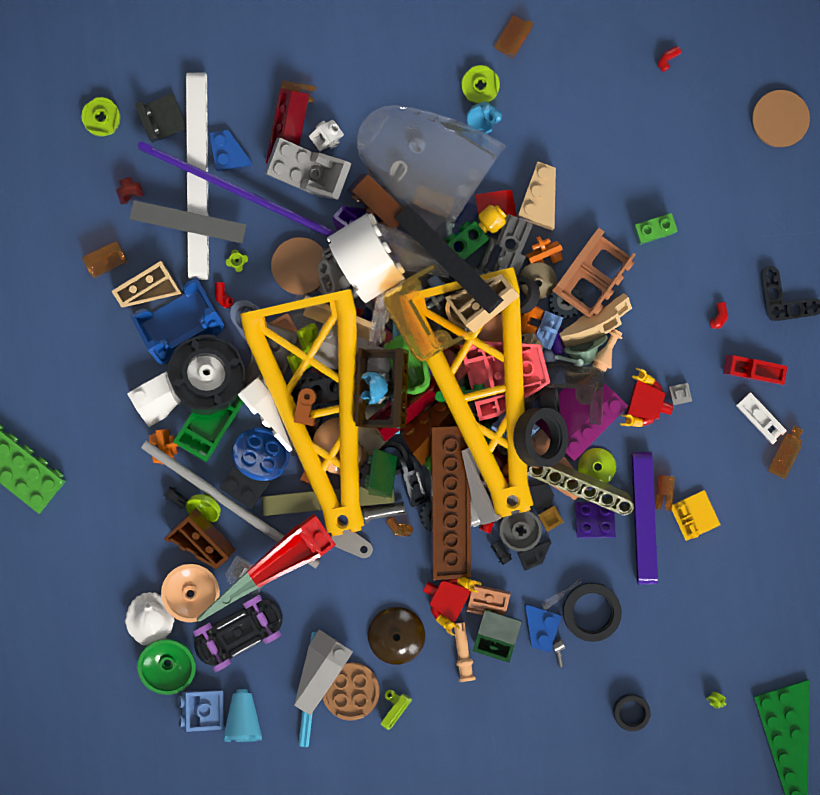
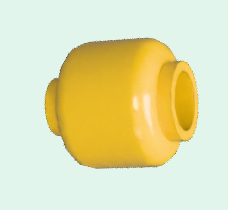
(492, 219)

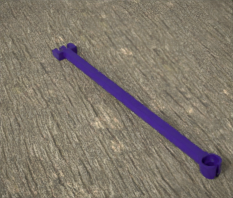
(148, 149)

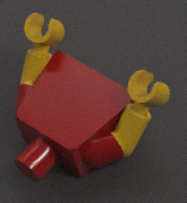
(646, 401)
(449, 600)

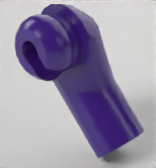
(557, 346)

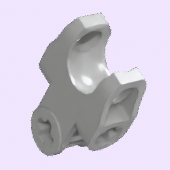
(331, 273)

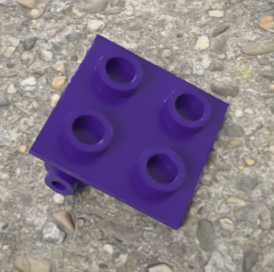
(594, 521)

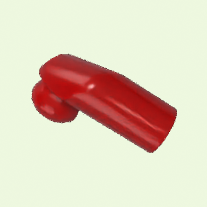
(667, 55)
(221, 297)
(721, 318)

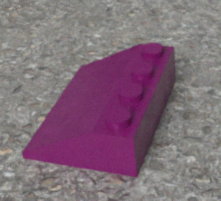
(577, 418)

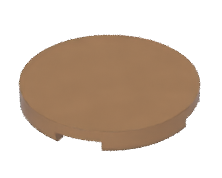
(780, 118)
(296, 265)
(352, 692)

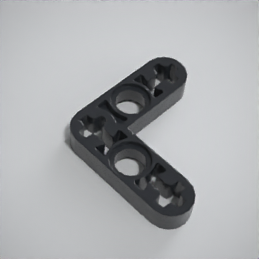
(779, 301)

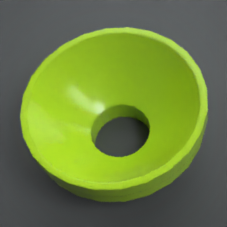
(206, 505)

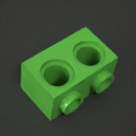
(655, 229)

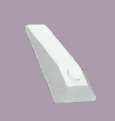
(153, 400)
(260, 401)

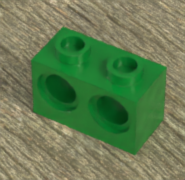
(467, 245)

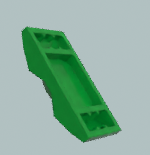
(204, 432)

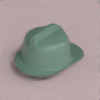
(585, 351)

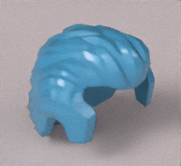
(483, 116)
(377, 385)

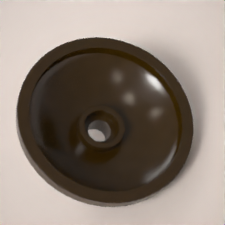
(398, 621)

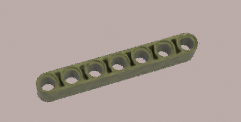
(579, 487)
(308, 502)

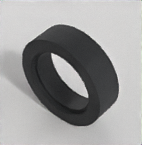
(523, 441)
(615, 615)

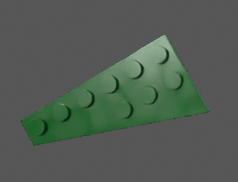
(786, 728)

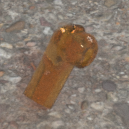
(399, 529)

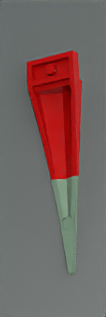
(295, 549)

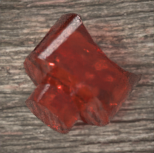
(128, 190)

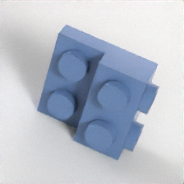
(201, 710)

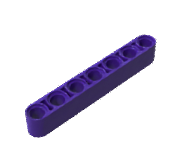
(644, 518)

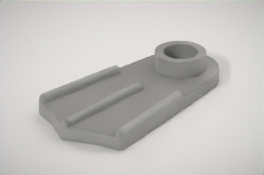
(352, 543)

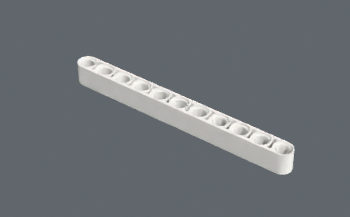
(197, 156)

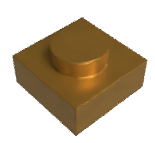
(550, 518)

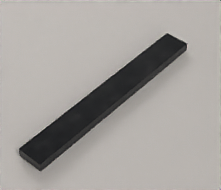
(449, 259)

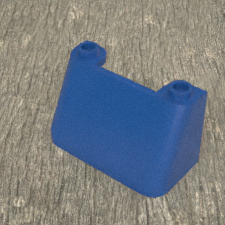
(178, 321)

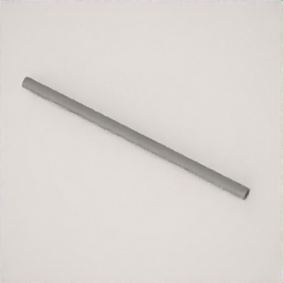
(216, 494)

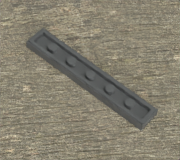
(188, 222)

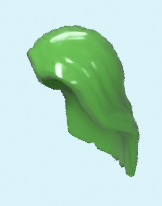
(417, 371)

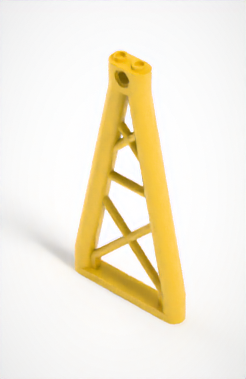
(344, 311)
(514, 397)

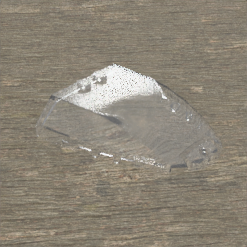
(426, 161)

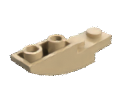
(591, 328)

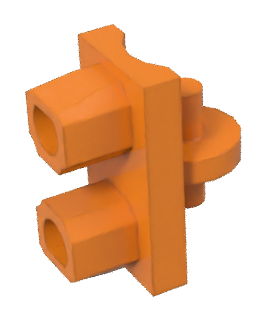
(544, 249)
(536, 313)
(164, 442)

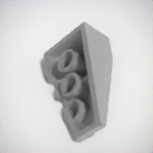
(479, 491)

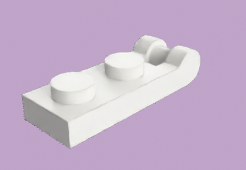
(760, 417)

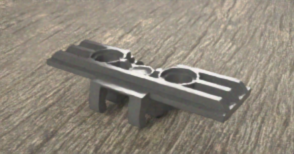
(515, 229)

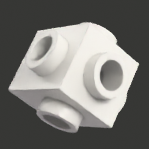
(326, 135)

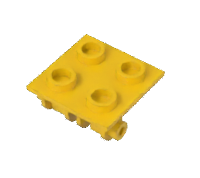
(695, 515)

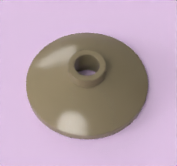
(542, 272)

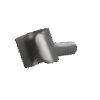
(558, 646)

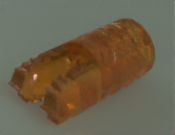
(297, 87)
(665, 487)

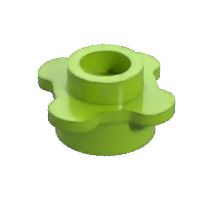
(236, 255)
(716, 700)

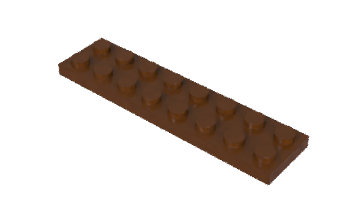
(449, 505)

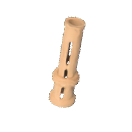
(464, 660)

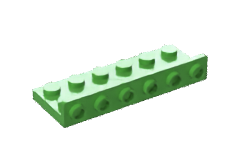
(26, 474)

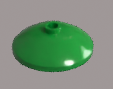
(164, 677)

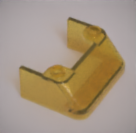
(410, 323)

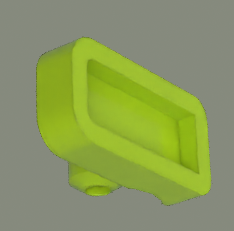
(400, 704)

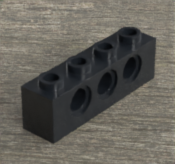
(327, 395)

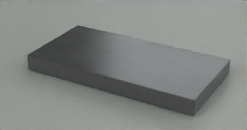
(279, 352)

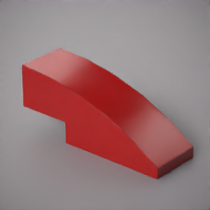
(755, 369)

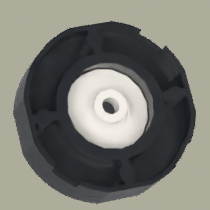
(200, 392)

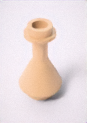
(604, 357)

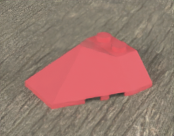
(490, 371)

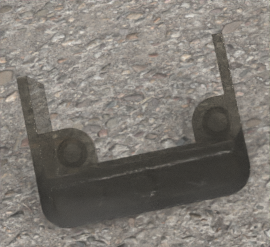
(588, 385)

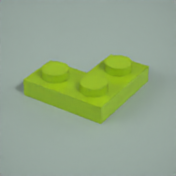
(306, 337)

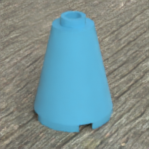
(242, 719)

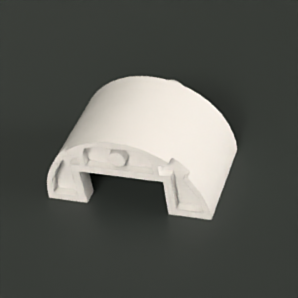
(365, 258)

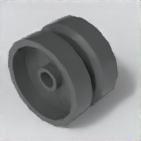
(520, 541)

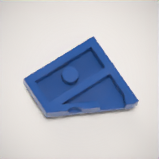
(227, 152)
(542, 627)

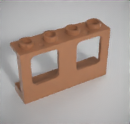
(583, 268)

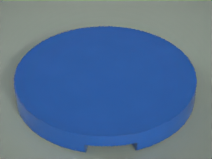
(260, 454)

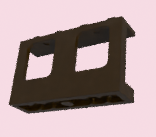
(396, 388)

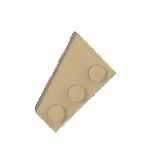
(539, 199)
(147, 286)
(472, 313)

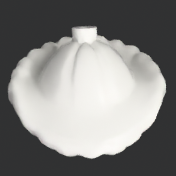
(148, 619)

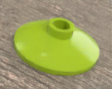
(601, 456)

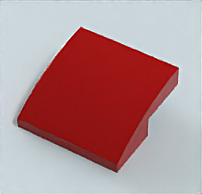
(503, 199)

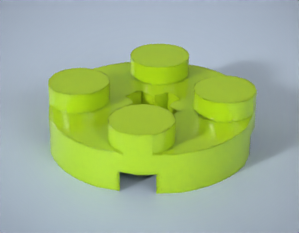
(487, 76)
(95, 108)

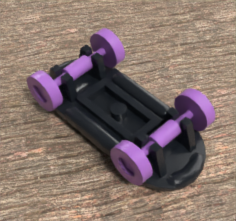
(238, 632)

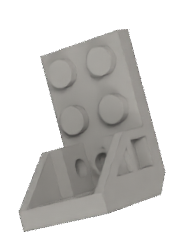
(307, 170)

